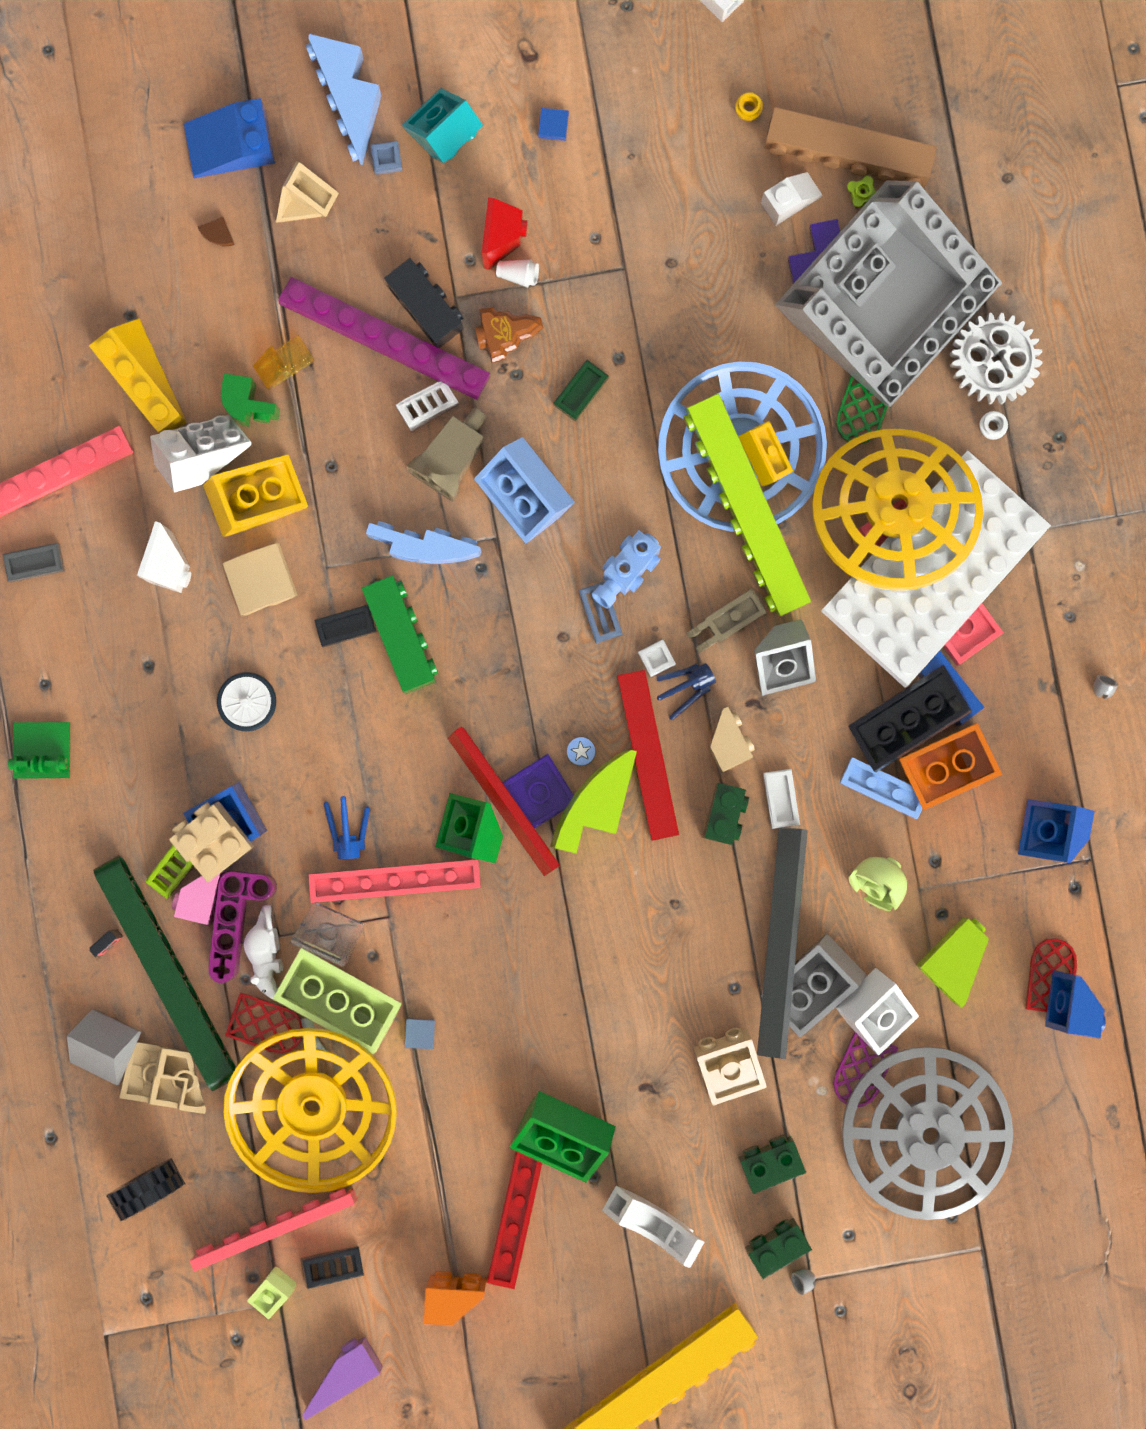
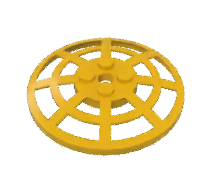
(895, 522)
(305, 1123)

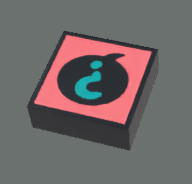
(107, 941)

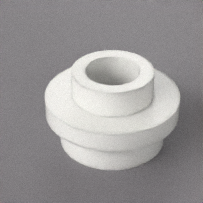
(999, 419)

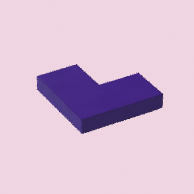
(822, 235)

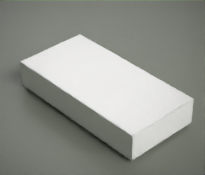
(781, 798)

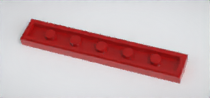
(649, 755)
(503, 801)
(514, 1221)

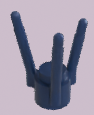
(699, 678)

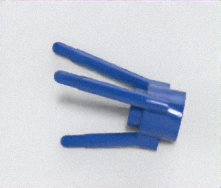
(347, 845)

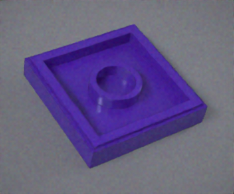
(539, 791)

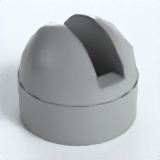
(1104, 686)
(803, 1281)

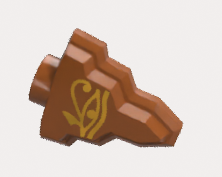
(503, 331)

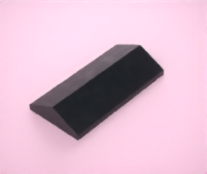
(910, 718)

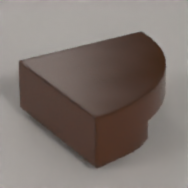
(217, 232)

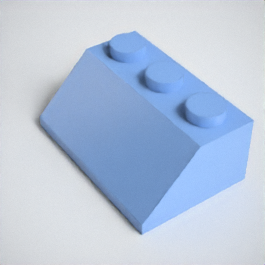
(523, 489)

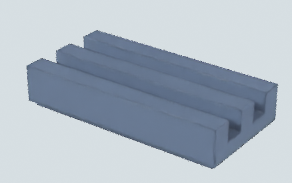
(607, 634)

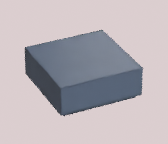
(386, 157)
(420, 1033)

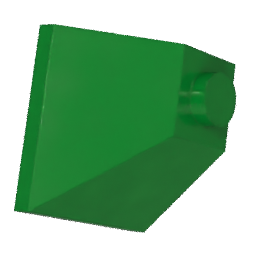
(470, 829)

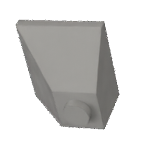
(785, 658)

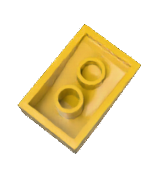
(254, 495)

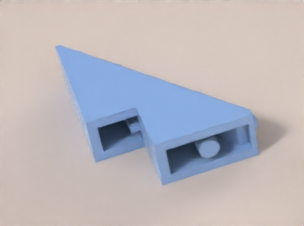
(353, 98)

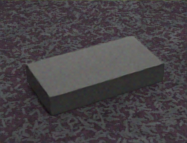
(33, 562)

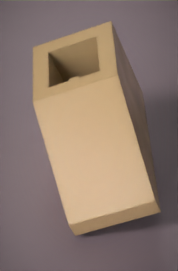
(727, 743)

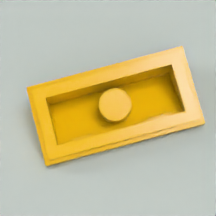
(765, 453)

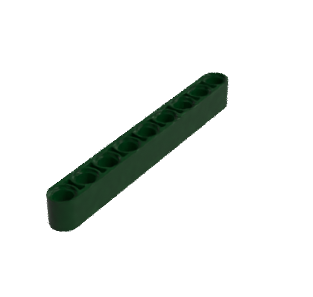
(165, 972)

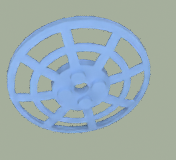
(742, 424)

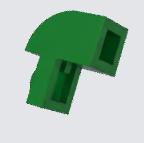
(239, 401)

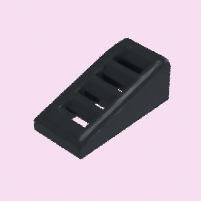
(311, 1282)

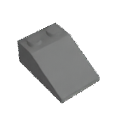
(821, 983)

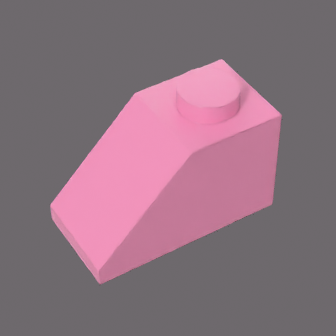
(197, 900)

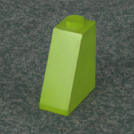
(956, 959)

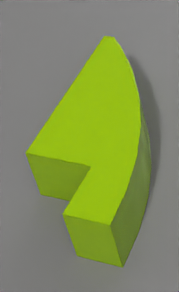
(596, 802)

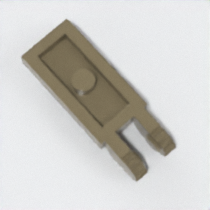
(729, 619)

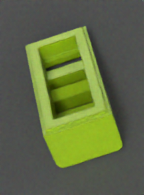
(158, 884)

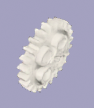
(1015, 344)

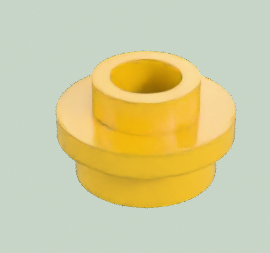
(752, 99)

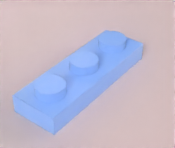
(881, 788)

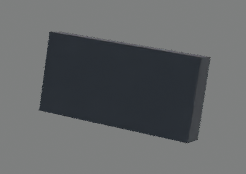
(345, 626)

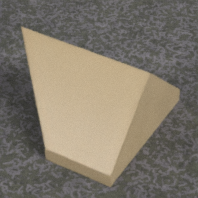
(304, 196)

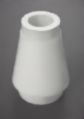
(518, 271)

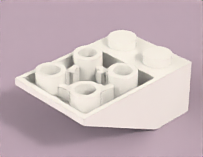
(197, 451)

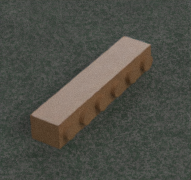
(849, 147)

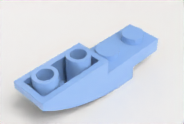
(434, 549)

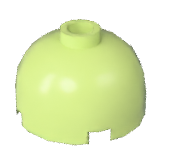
(881, 880)

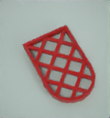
(1029, 1006)
(254, 1021)

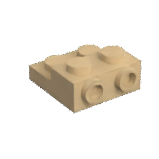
(210, 840)
(729, 1066)

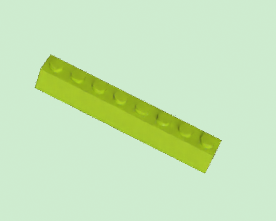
(747, 504)

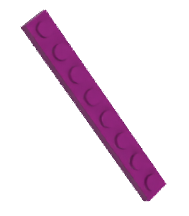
(384, 338)

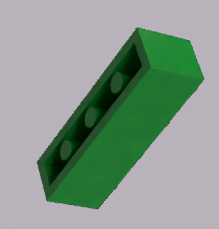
(399, 635)

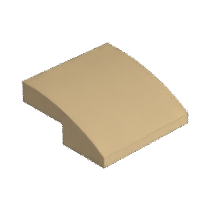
(260, 579)

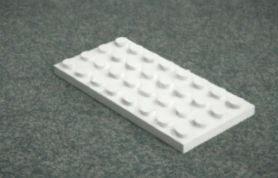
(911, 626)

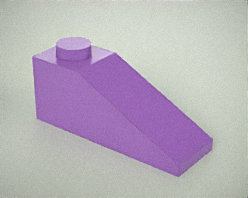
(351, 1369)

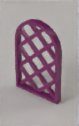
(893, 1049)

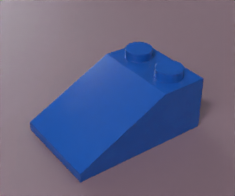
(230, 139)

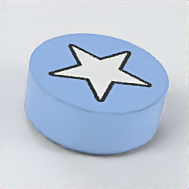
(581, 751)

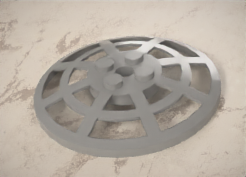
(915, 1120)

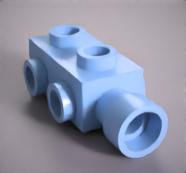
(634, 562)

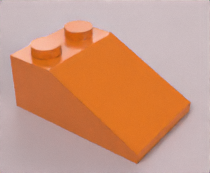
(950, 766)

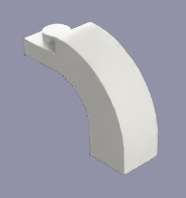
(653, 1223)

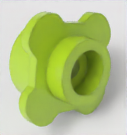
(857, 197)

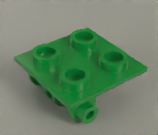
(40, 750)

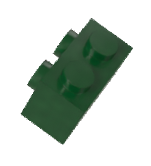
(724, 814)
(771, 1163)
(777, 1247)

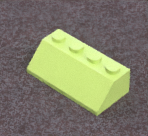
(337, 1000)

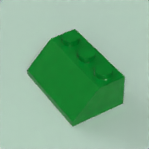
(563, 1137)

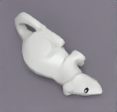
(260, 947)

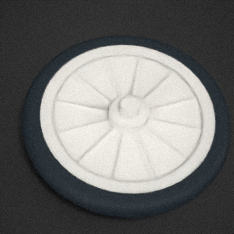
(246, 701)

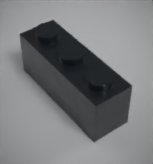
(424, 302)

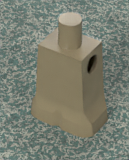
(449, 455)

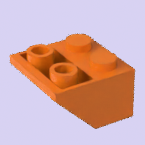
(451, 1297)

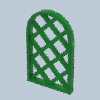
(861, 414)

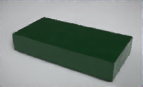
(581, 390)

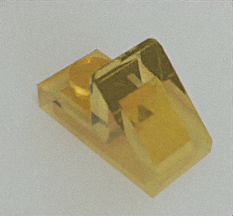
(283, 362)

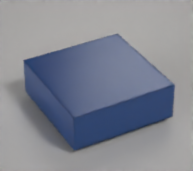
(553, 124)

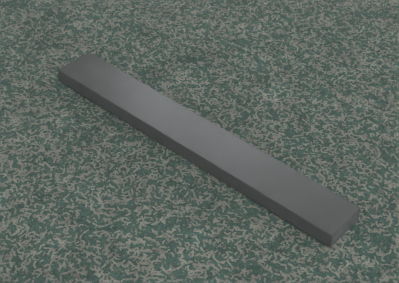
(782, 943)

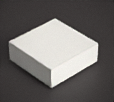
(656, 658)

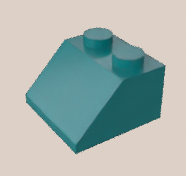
(443, 125)

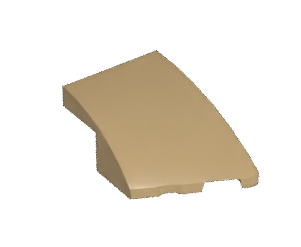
(162, 1078)

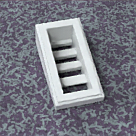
(423, 418)

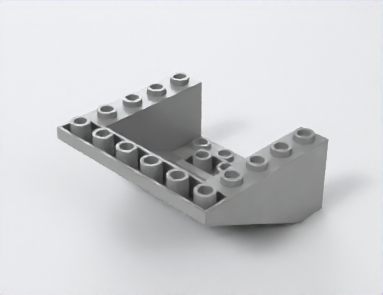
(890, 290)

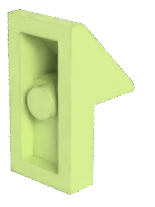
(272, 1292)

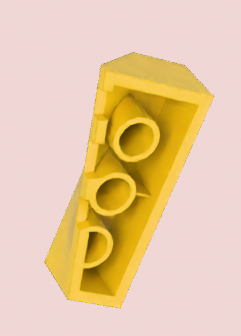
(136, 368)

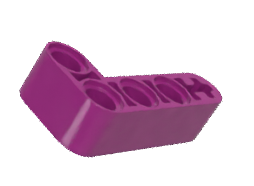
(235, 927)

